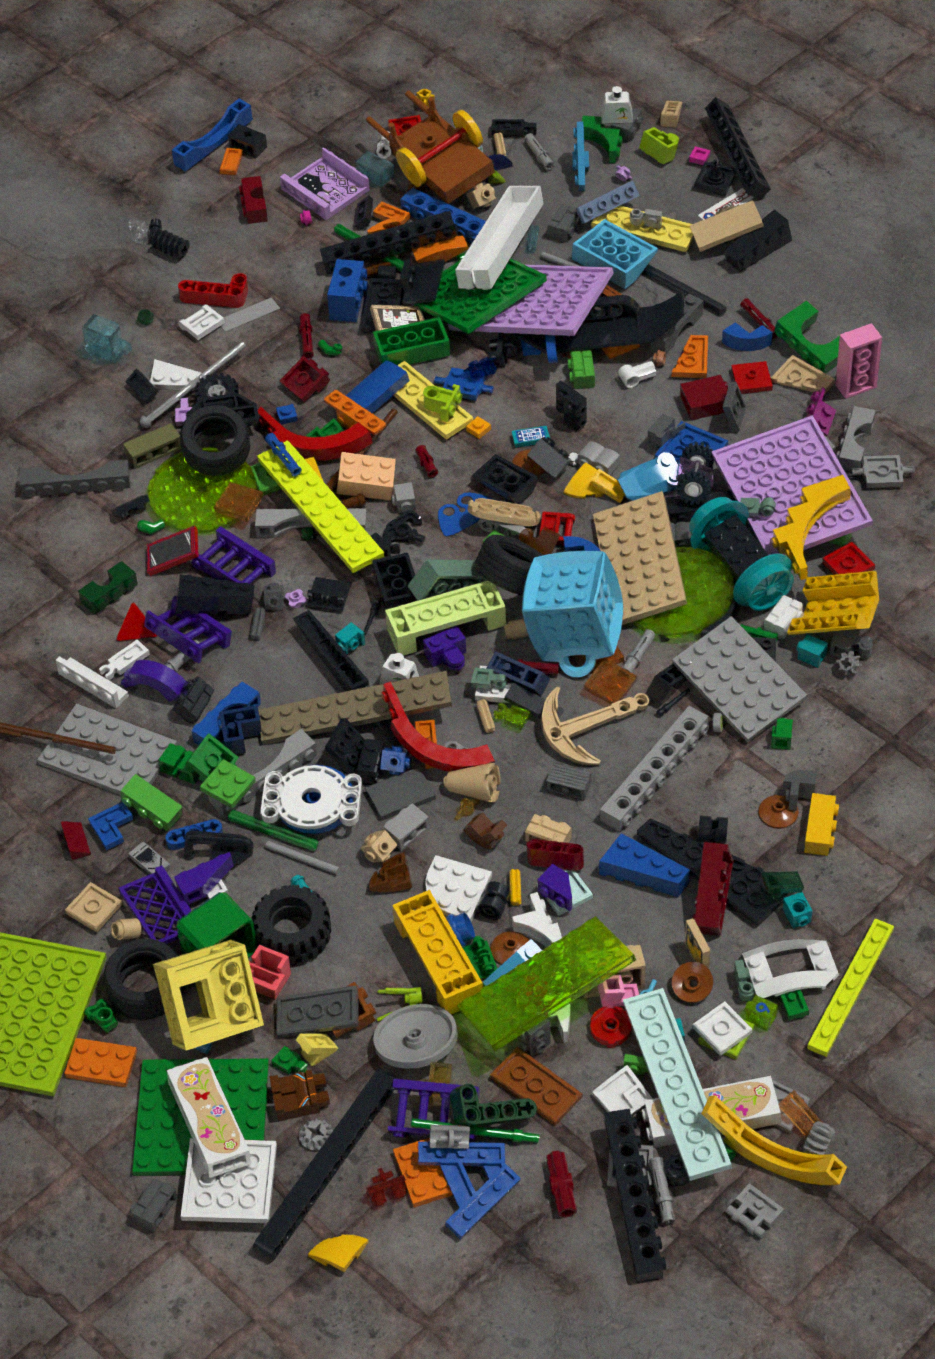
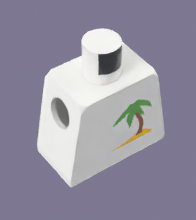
(616, 107)
(397, 669)

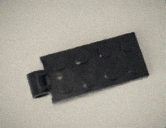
(381, 291)

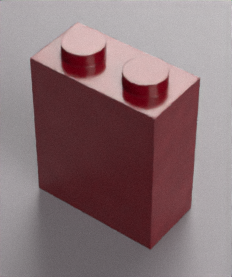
(704, 397)

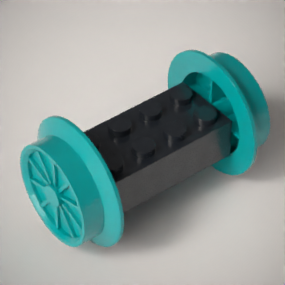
(759, 577)

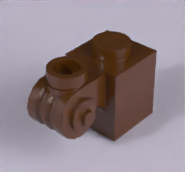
(543, 543)

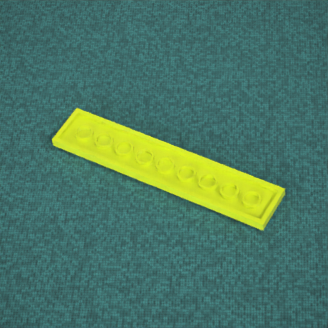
(323, 510)

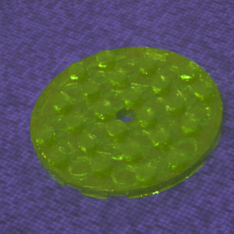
(179, 503)
(707, 592)

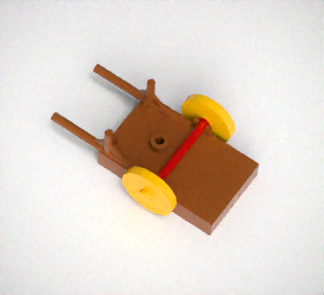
(439, 153)

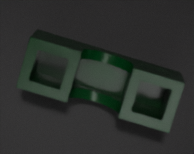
(98, 597)

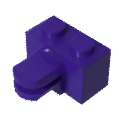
(446, 648)

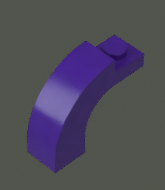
(155, 675)

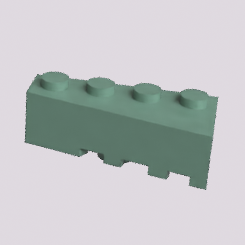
(444, 576)

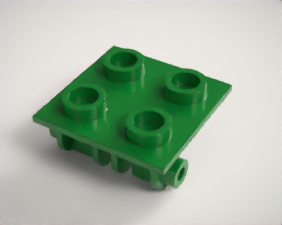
(481, 957)

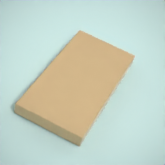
(726, 225)

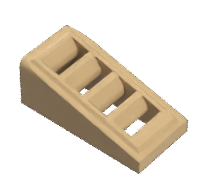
(671, 114)

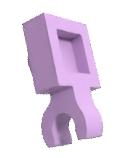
(180, 413)

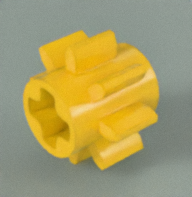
(423, 95)

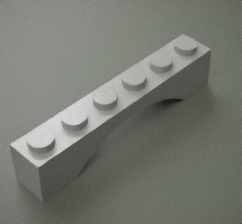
(273, 522)
(296, 751)

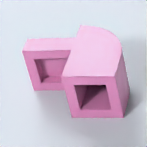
(614, 991)

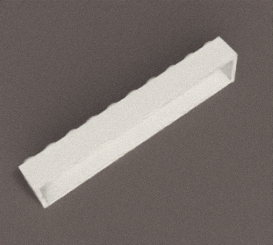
(499, 237)

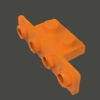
(351, 413)

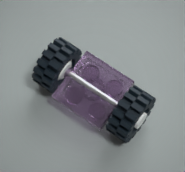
(695, 473)

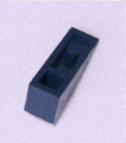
(519, 673)

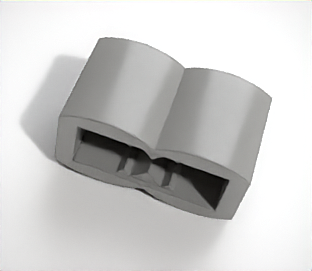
(599, 457)

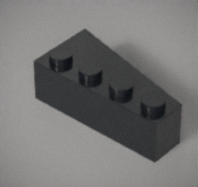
(760, 242)

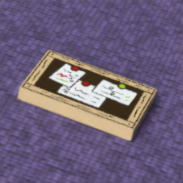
(392, 316)

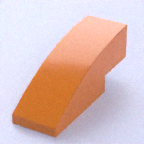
(441, 250)

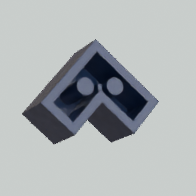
(239, 724)

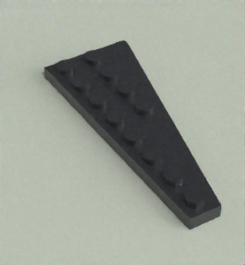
(746, 886)

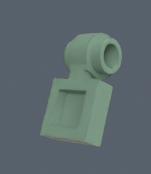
(754, 506)
(745, 989)

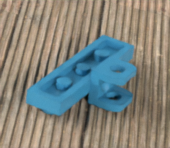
(580, 158)

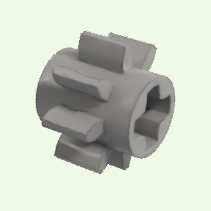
(853, 659)

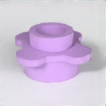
(623, 173)
(296, 598)

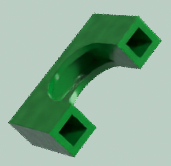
(790, 329)

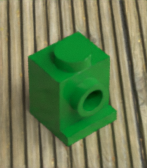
(782, 734)

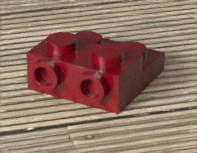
(305, 378)

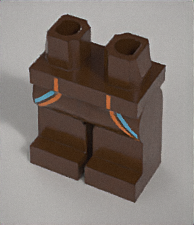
(297, 1094)

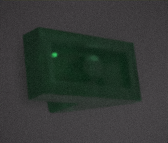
(782, 882)

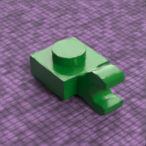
(289, 1061)

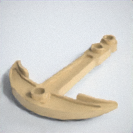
(578, 725)

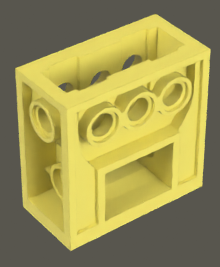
(223, 989)

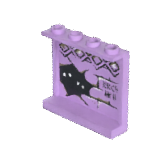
(326, 185)

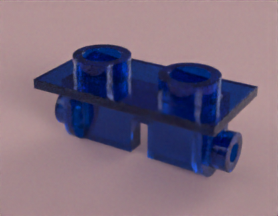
(482, 368)

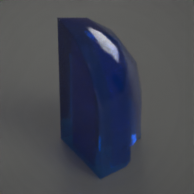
(500, 161)

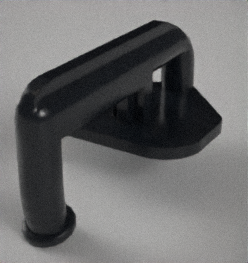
(238, 845)

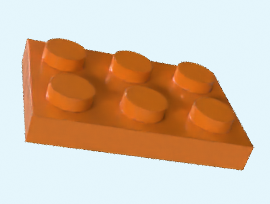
(101, 1062)
(422, 1182)

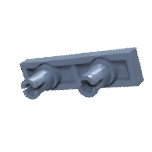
(607, 202)

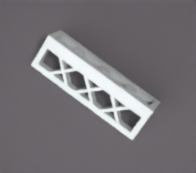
(91, 681)

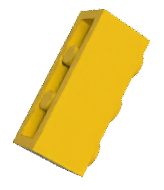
(821, 824)

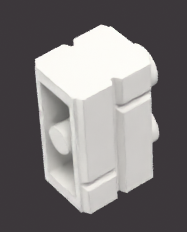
(781, 616)

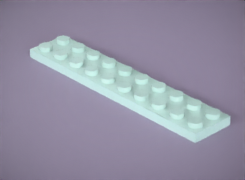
(676, 1084)

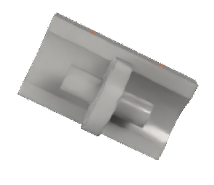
(449, 1136)

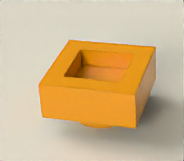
(478, 427)

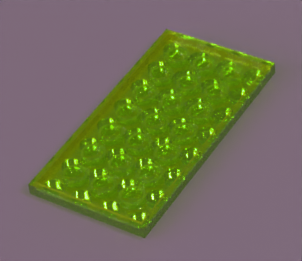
(546, 983)

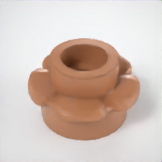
(659, 358)

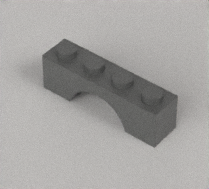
(692, 313)

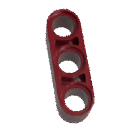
(563, 855)

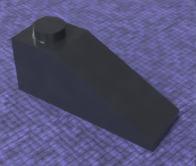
(665, 684)

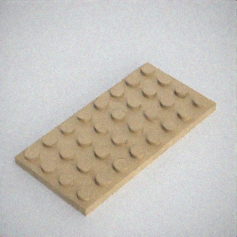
(643, 556)

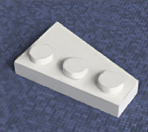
(170, 376)

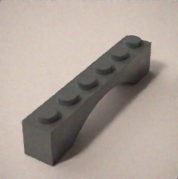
(40, 482)

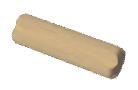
(499, 143)
(485, 716)

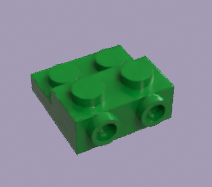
(209, 756)

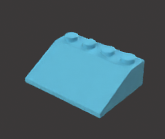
(616, 248)

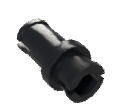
(154, 226)

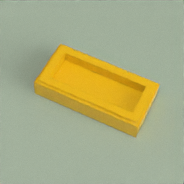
(607, 485)

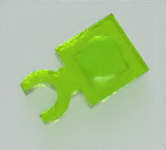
(513, 717)

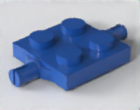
(469, 387)

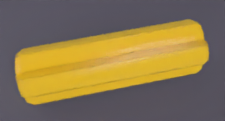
(515, 887)

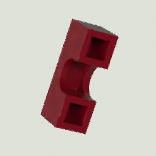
(253, 200)

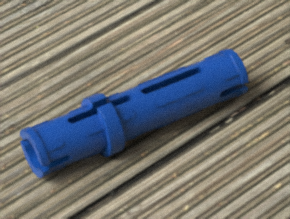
(293, 467)

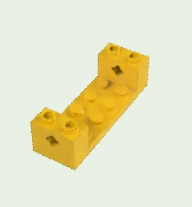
(437, 949)

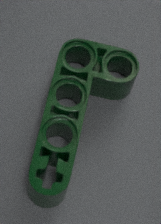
(494, 1109)

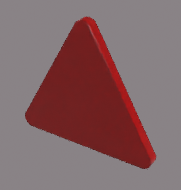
(133, 625)

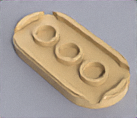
(503, 512)

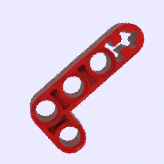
(215, 294)

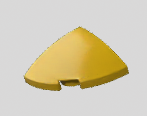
(580, 485)
(338, 1250)

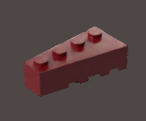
(713, 888)

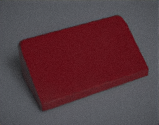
(75, 839)

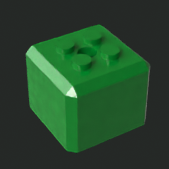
(214, 923)

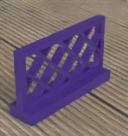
(167, 890)

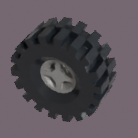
(215, 386)

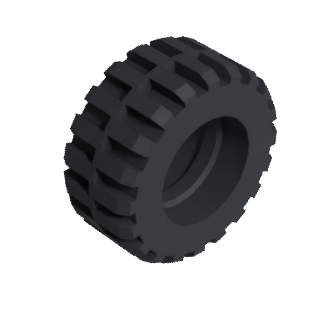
(293, 903)

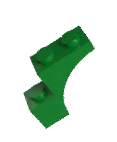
(606, 137)

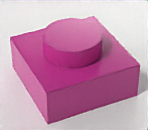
(699, 155)

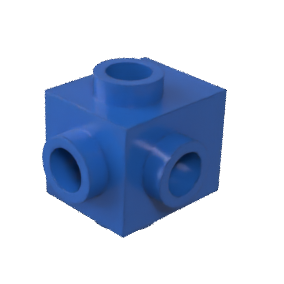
(389, 763)

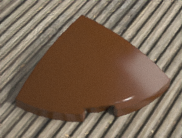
(392, 876)

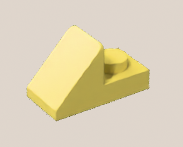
(316, 1047)

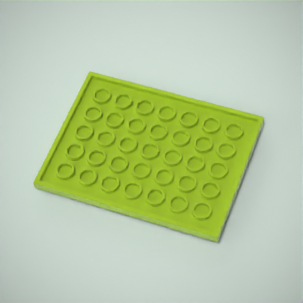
(42, 1008)

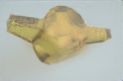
(466, 807)

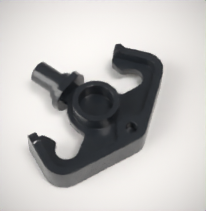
(401, 530)

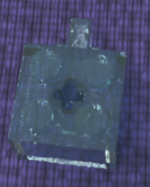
(104, 339)

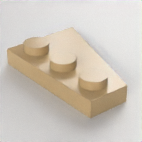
(802, 376)

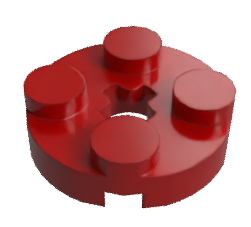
(606, 1036)

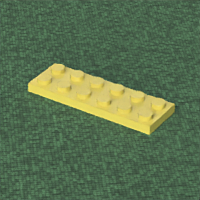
(673, 233)
(412, 397)

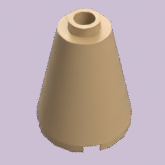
(475, 782)

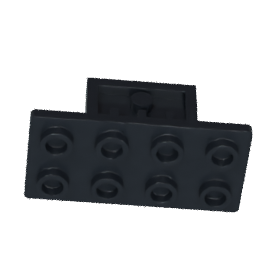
(421, 281)

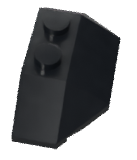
(236, 402)

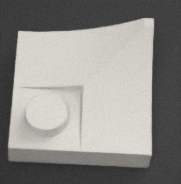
(622, 1092)

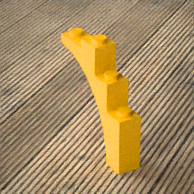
(815, 502)

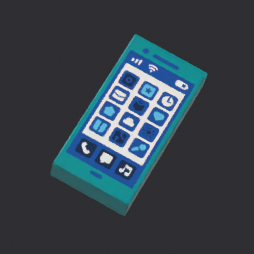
(529, 436)

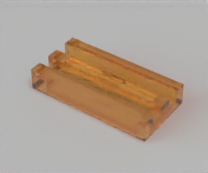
(797, 1115)

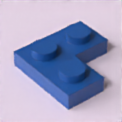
(106, 824)

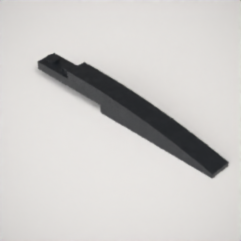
(338, 663)

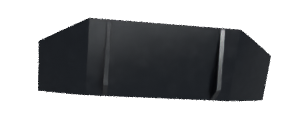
(616, 326)

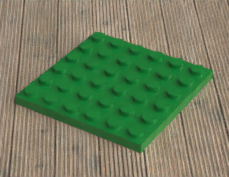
(476, 306)
(161, 1130)

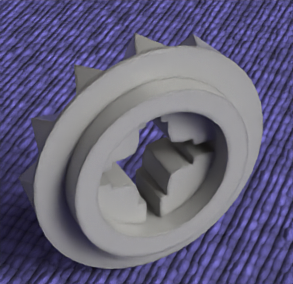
(306, 1134)

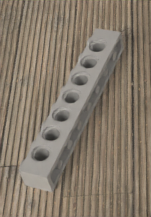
(654, 769)

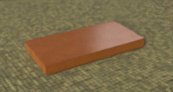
(530, 1079)

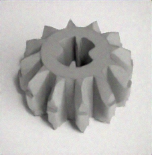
(818, 1139)

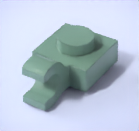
(485, 678)

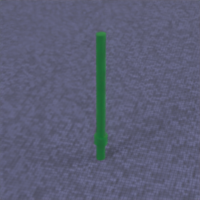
(515, 1135)

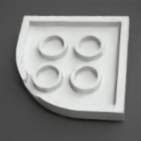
(456, 885)

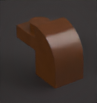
(484, 832)

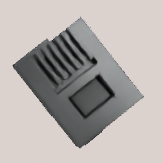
(662, 431)

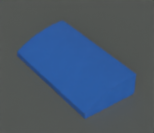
(379, 386)

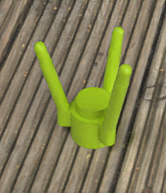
(411, 995)

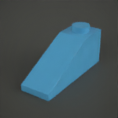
(520, 956)

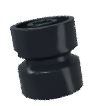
(713, 829)
(493, 900)

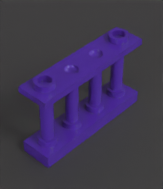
(237, 548)
(201, 622)
(425, 1090)

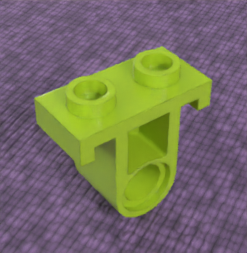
(442, 400)

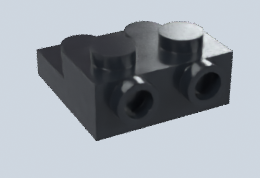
(572, 405)

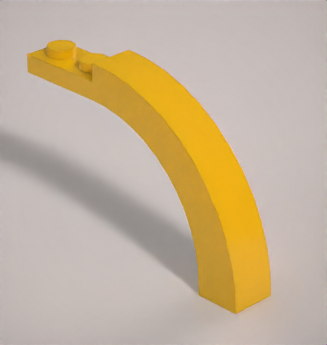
(769, 1155)

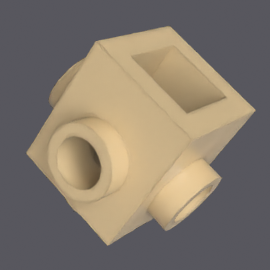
(481, 195)
(378, 846)

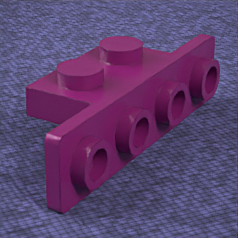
(821, 411)

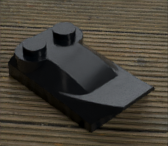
(506, 479)

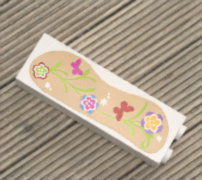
(750, 1100)
(208, 1117)

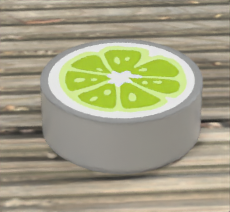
(717, 722)

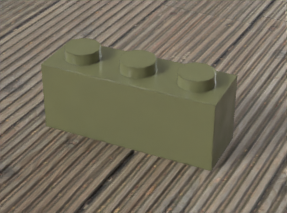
(152, 446)

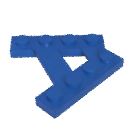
(471, 1204)

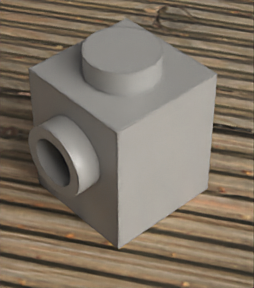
(404, 497)

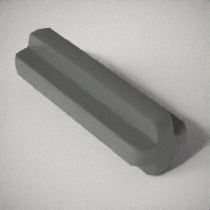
(257, 624)

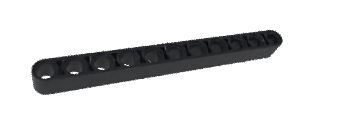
(324, 1165)

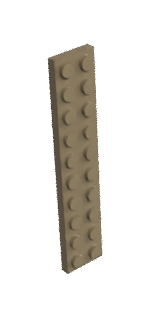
(358, 706)

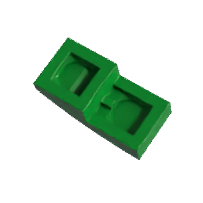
(330, 428)

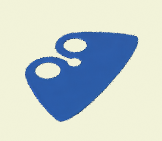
(459, 520)

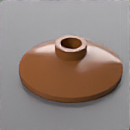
(524, 461)
(777, 817)
(500, 948)
(685, 975)

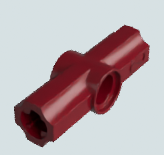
(561, 1184)

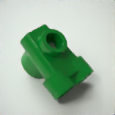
(102, 1015)

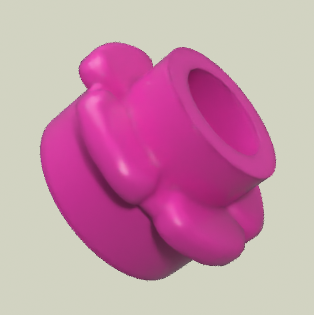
(306, 217)

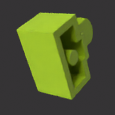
(659, 145)

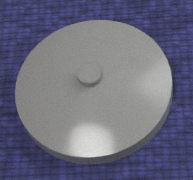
(415, 1036)

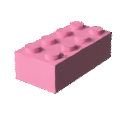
(858, 360)

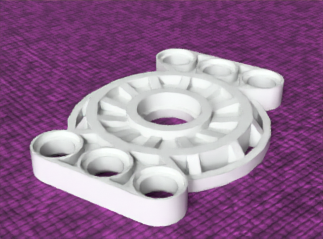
(303, 815)

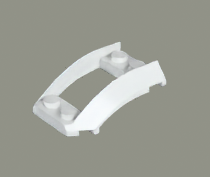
(767, 986)

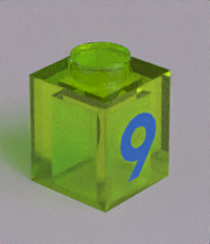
(761, 1012)

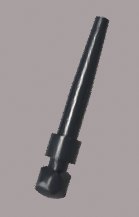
(374, 609)
(666, 707)

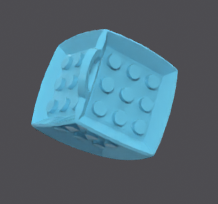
(573, 608)

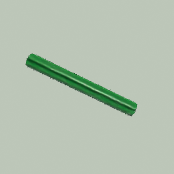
(273, 830)

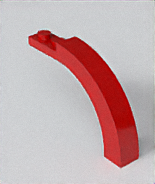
(320, 448)
(425, 750)

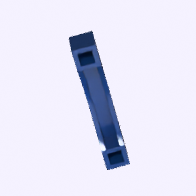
(190, 152)

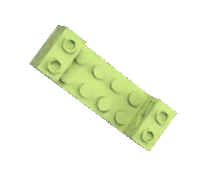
(444, 611)

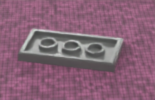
(317, 1011)

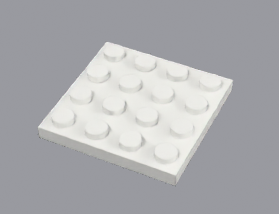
(232, 1196)

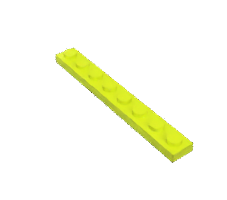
(850, 987)

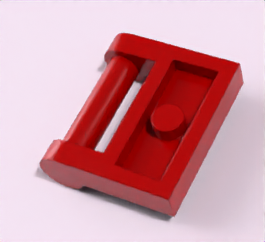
(552, 521)

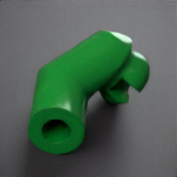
(329, 350)
(150, 528)

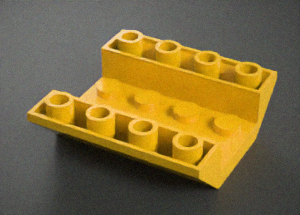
(838, 603)

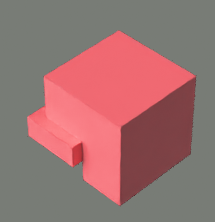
(269, 971)

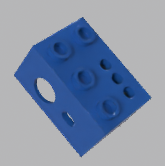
(347, 290)

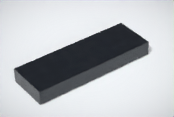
(527, 700)

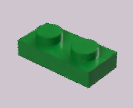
(794, 1004)

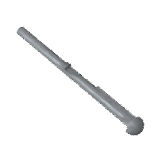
(145, 421)

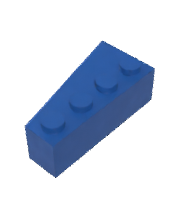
(644, 867)

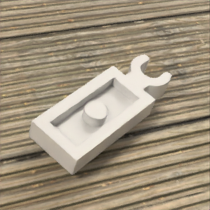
(124, 659)

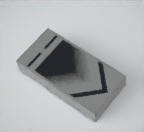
(147, 858)

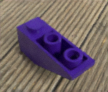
(202, 879)

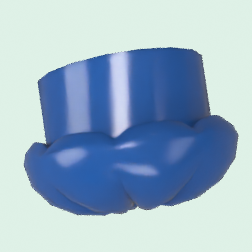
(461, 927)

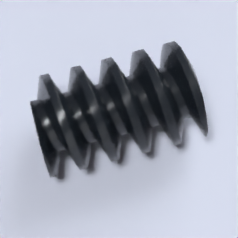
(170, 243)

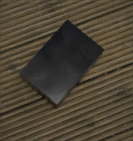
(392, 580)

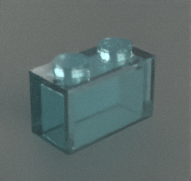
(375, 168)

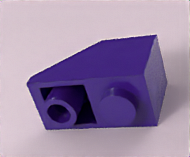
(556, 885)

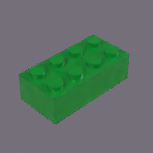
(412, 342)

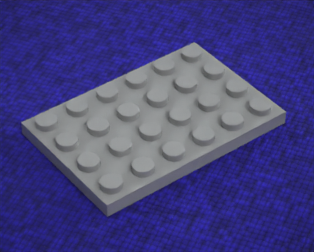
(739, 679)
(135, 750)

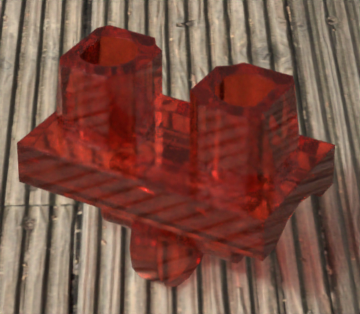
(377, 1191)

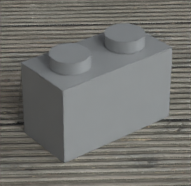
(407, 826)

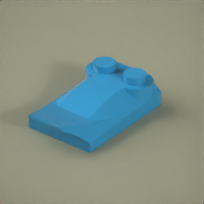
(650, 477)

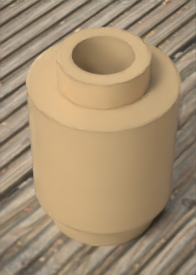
(515, 629)
(126, 929)

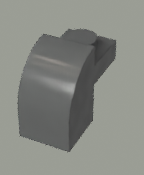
(798, 785)

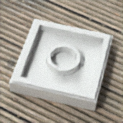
(722, 1028)

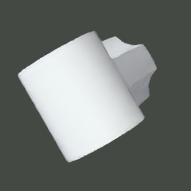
(632, 375)

